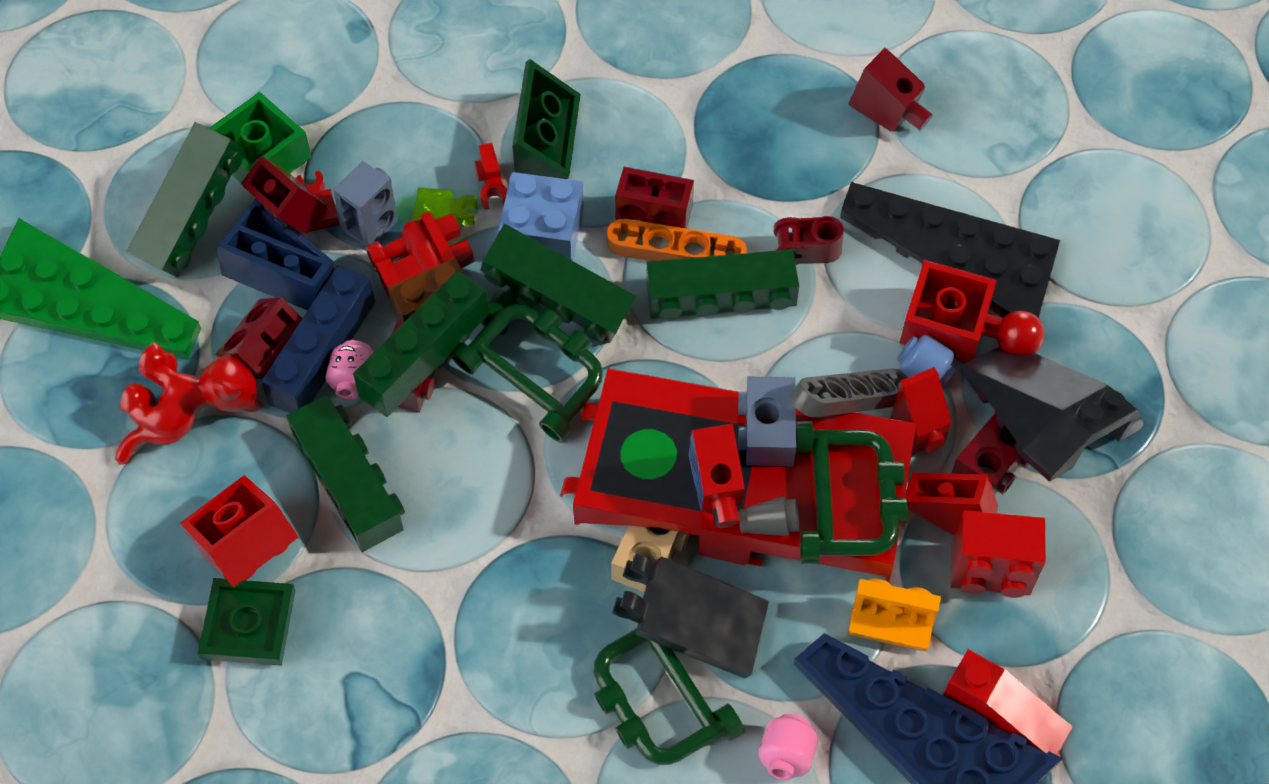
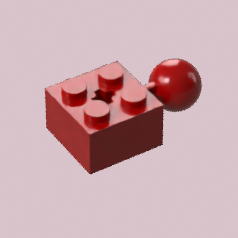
(954, 311)

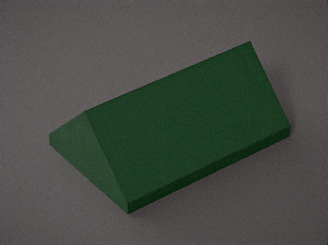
(545, 124)

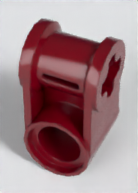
(808, 238)

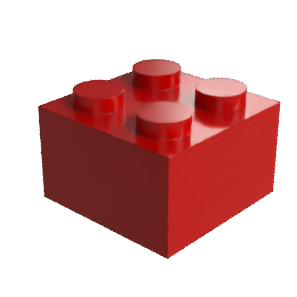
(239, 530)
(997, 553)

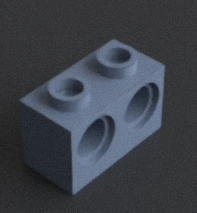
(366, 204)

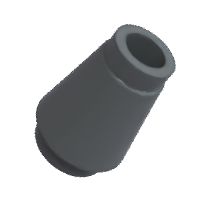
(770, 517)

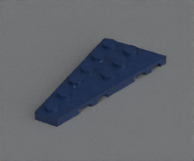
(918, 728)

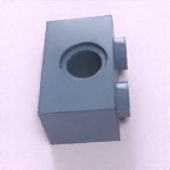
(774, 442)

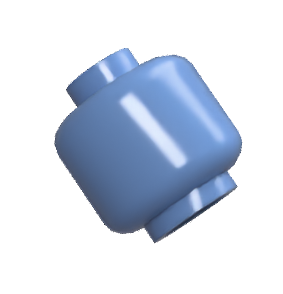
(924, 354)

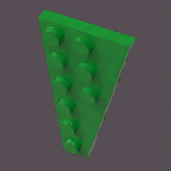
(71, 294)

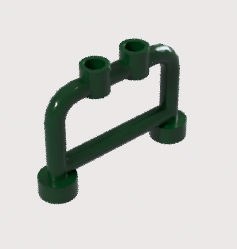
(546, 325)
(888, 473)
(633, 731)

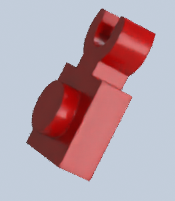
(329, 216)

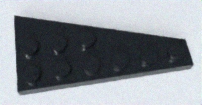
(928, 232)

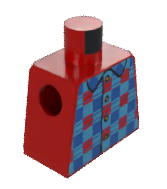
(717, 473)

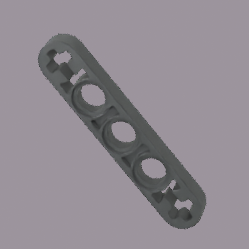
(847, 392)

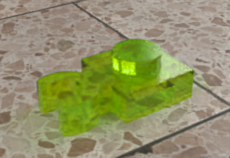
(442, 203)

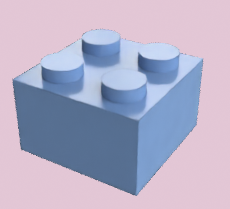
(545, 210)

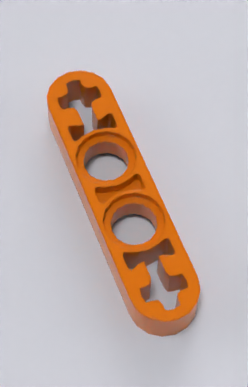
(676, 238)

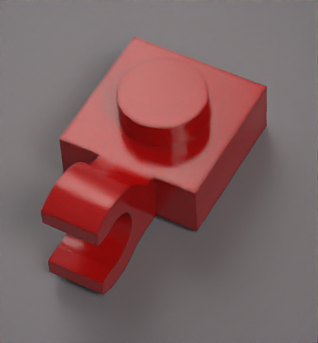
(489, 171)

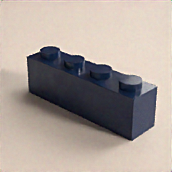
(328, 323)

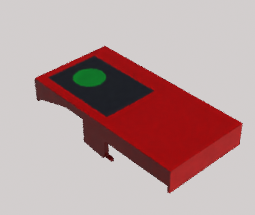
(643, 474)

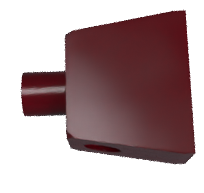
(890, 94)

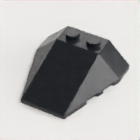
(1049, 407)

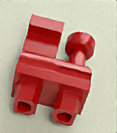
(426, 248)

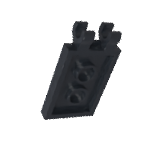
(694, 614)

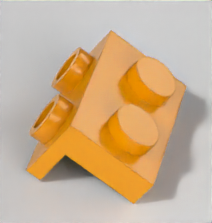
(893, 614)

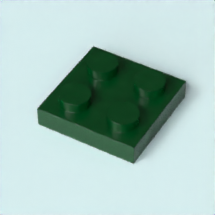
(247, 622)

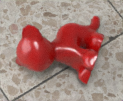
(223, 385)

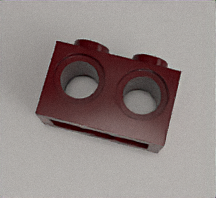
(654, 198)
(262, 335)
(990, 451)

